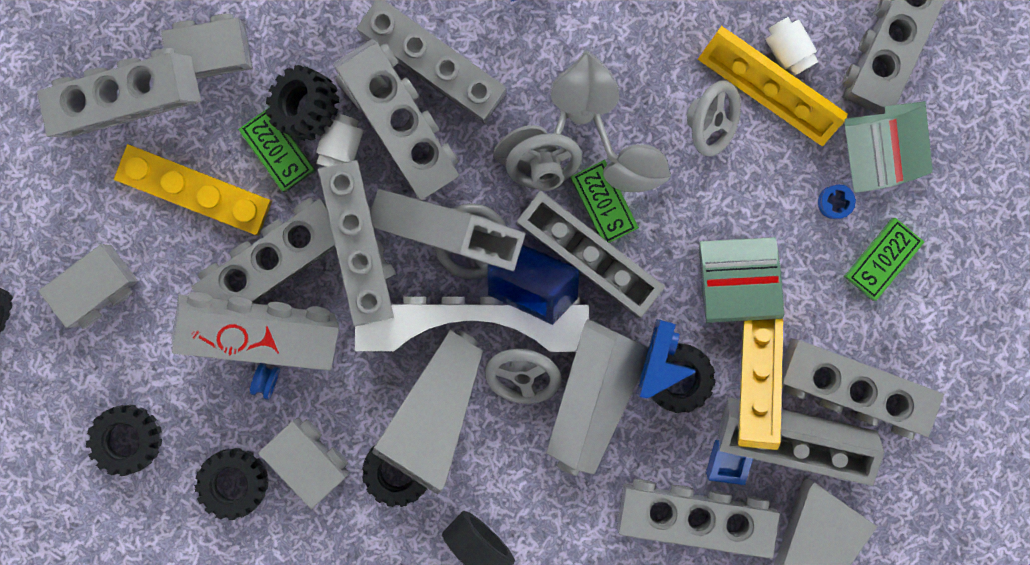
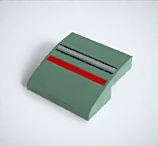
(889, 147)
(741, 280)

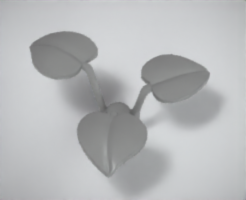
(583, 95)

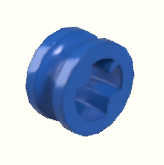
(846, 195)
(264, 380)

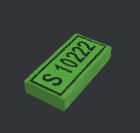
(277, 152)
(603, 203)
(884, 259)

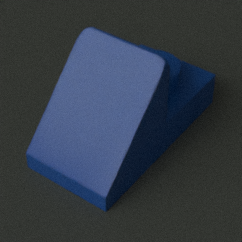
(656, 372)

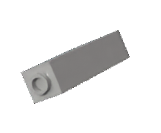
(447, 229)
(595, 397)
(430, 420)
(822, 530)

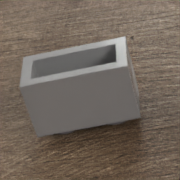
(214, 46)
(89, 287)
(305, 461)

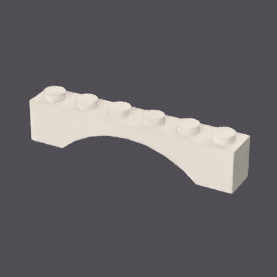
(416, 317)

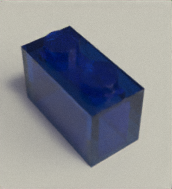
(536, 286)

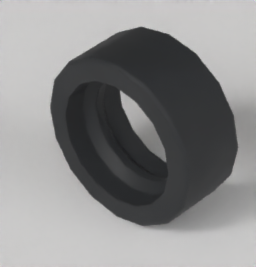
(475, 542)

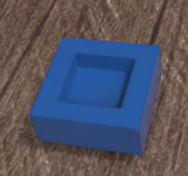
(727, 467)

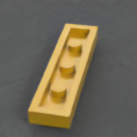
(772, 86)
(192, 190)
(761, 384)

